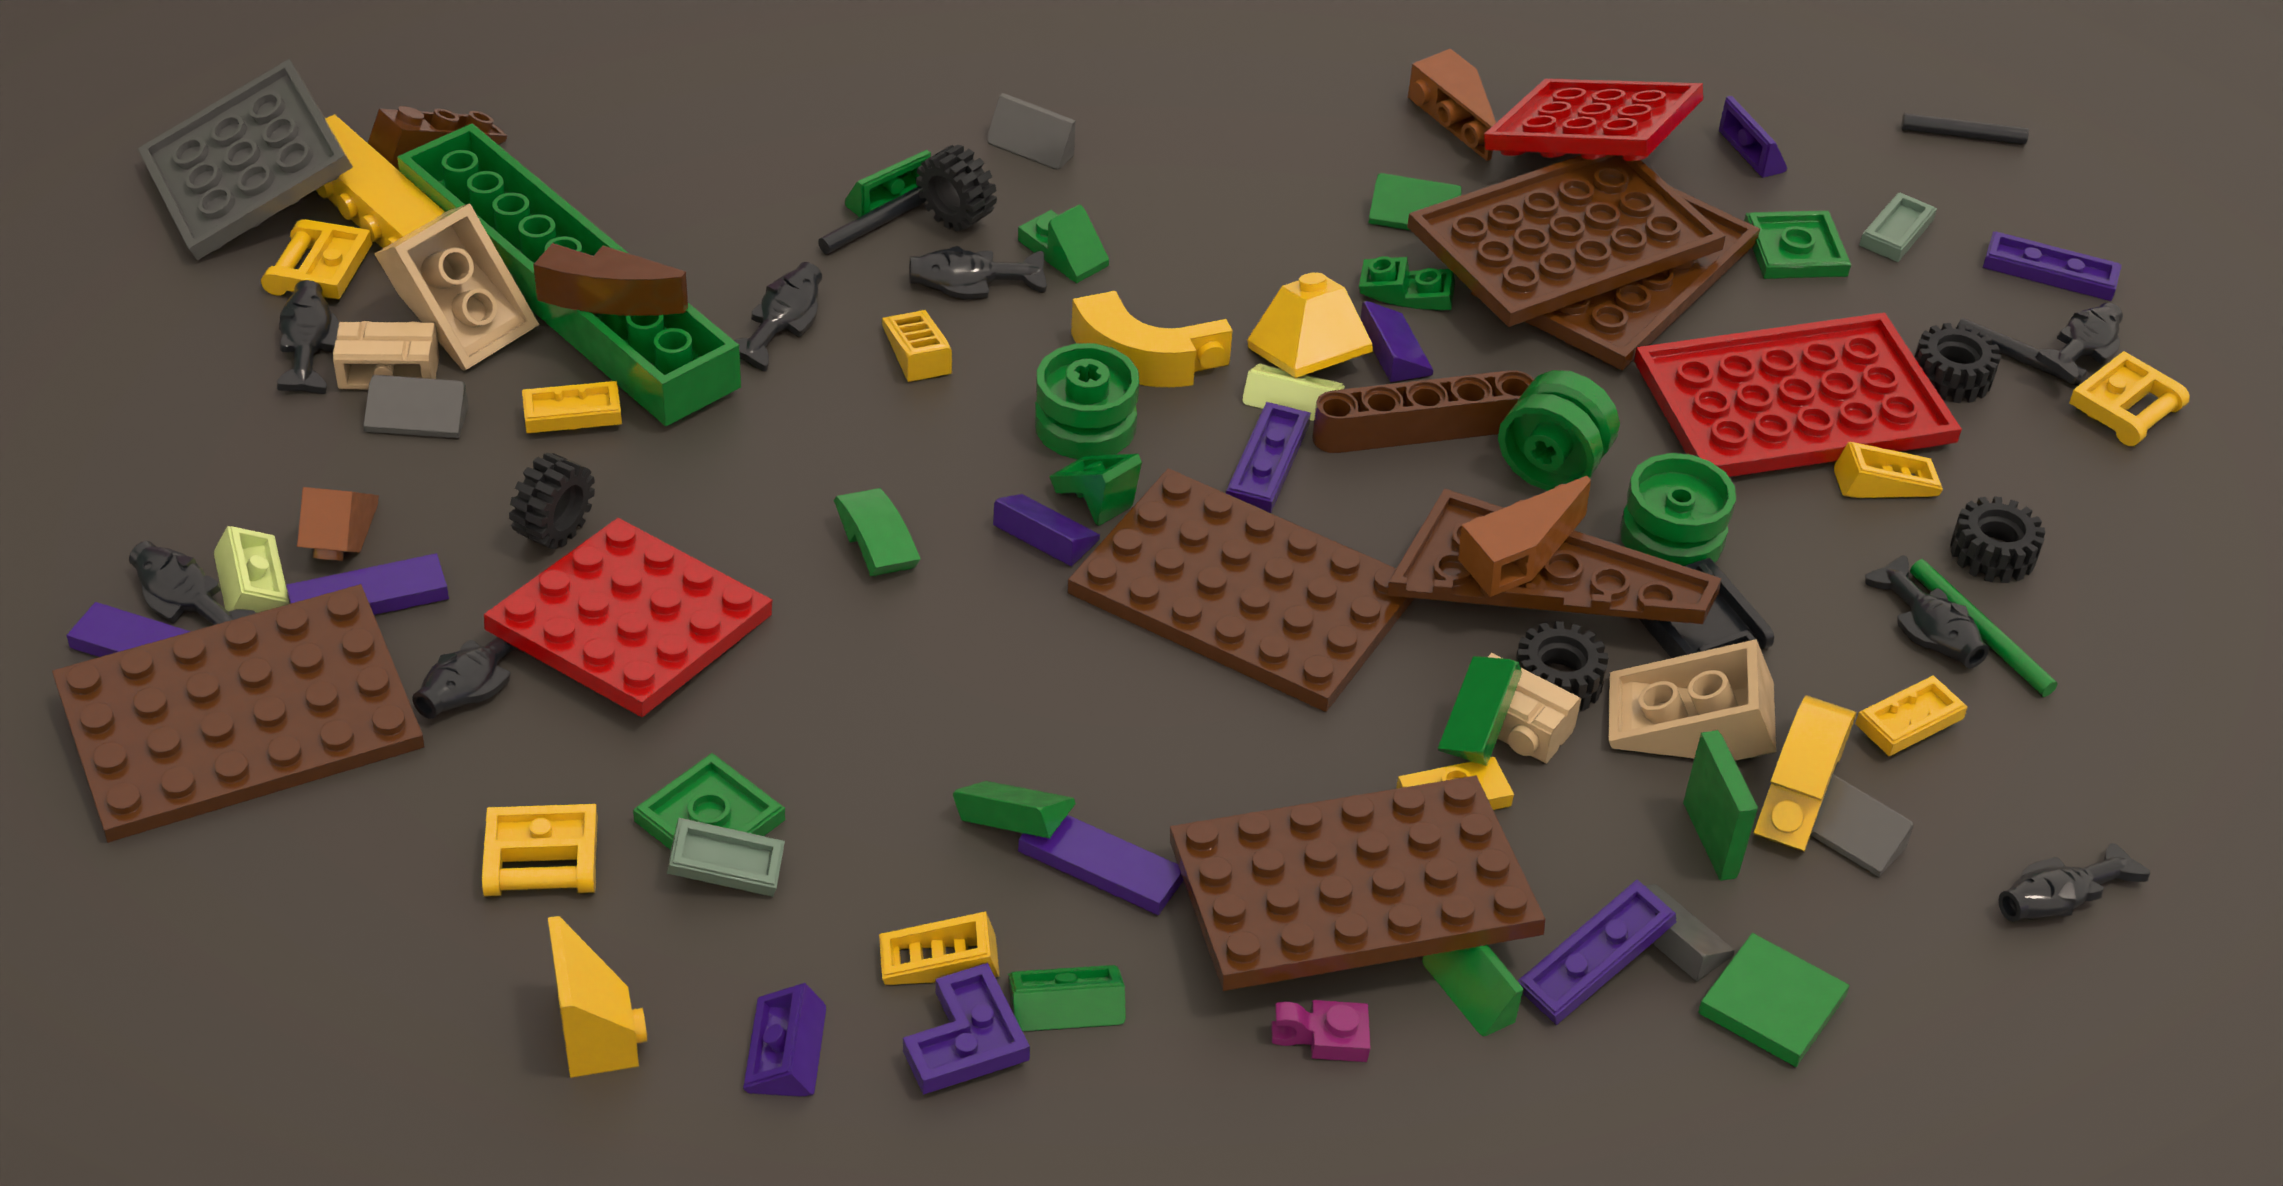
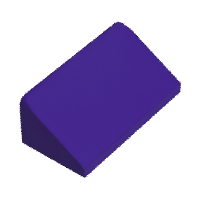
(1750, 139)
(1394, 343)
(1043, 528)
(786, 1043)

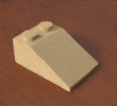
(460, 283)
(1673, 700)

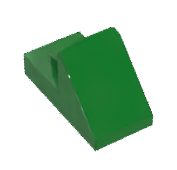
(1067, 242)
(1103, 481)

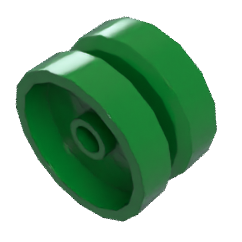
(1086, 400)
(1558, 429)
(1678, 509)

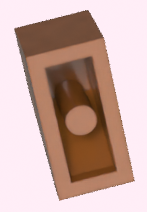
(335, 521)

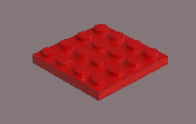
(1594, 118)
(628, 616)

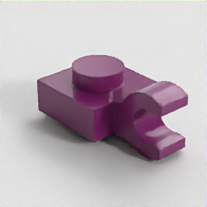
(1331, 1029)

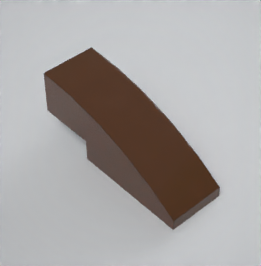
(609, 283)

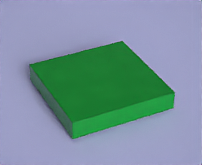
(1798, 245)
(710, 795)
(1720, 805)
(1774, 999)

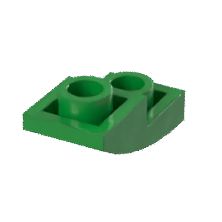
(1393, 283)
(879, 530)

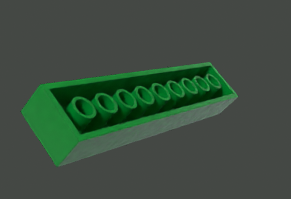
(660, 360)

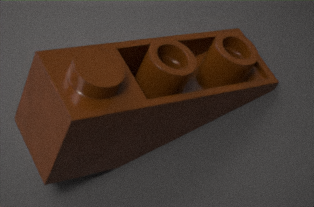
(409, 128)

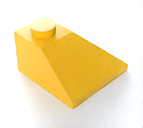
(1310, 327)
(594, 1007)

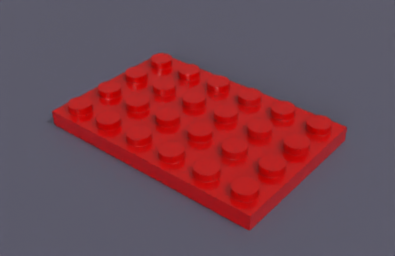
(1795, 394)

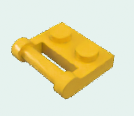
(330, 263)
(2120, 386)
(540, 835)

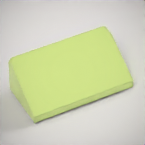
(1278, 387)
(250, 571)

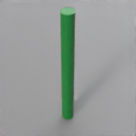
(1989, 632)

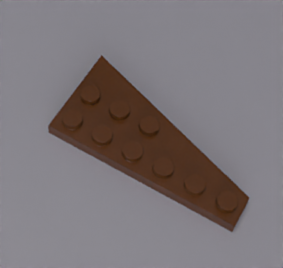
(1579, 578)

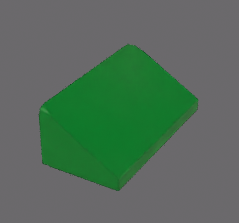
(885, 185)
(1399, 195)
(1480, 708)
(1012, 808)
(1478, 986)
(1067, 997)

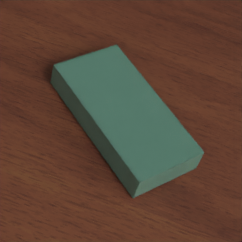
(1898, 227)
(725, 857)

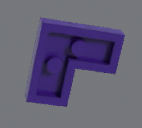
(976, 1041)

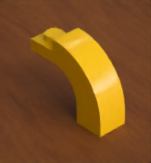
(1160, 354)
(1804, 772)

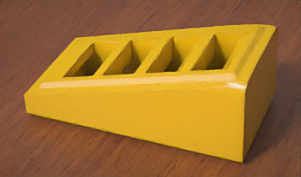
(918, 345)
(1881, 473)
(954, 932)

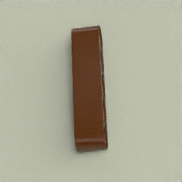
(1416, 411)

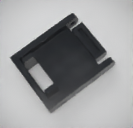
(1727, 623)

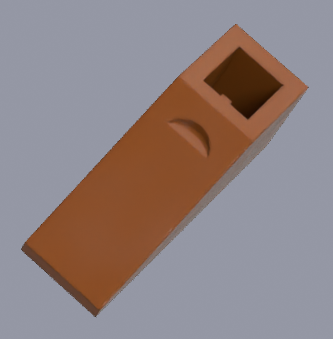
(1454, 97)
(1520, 539)

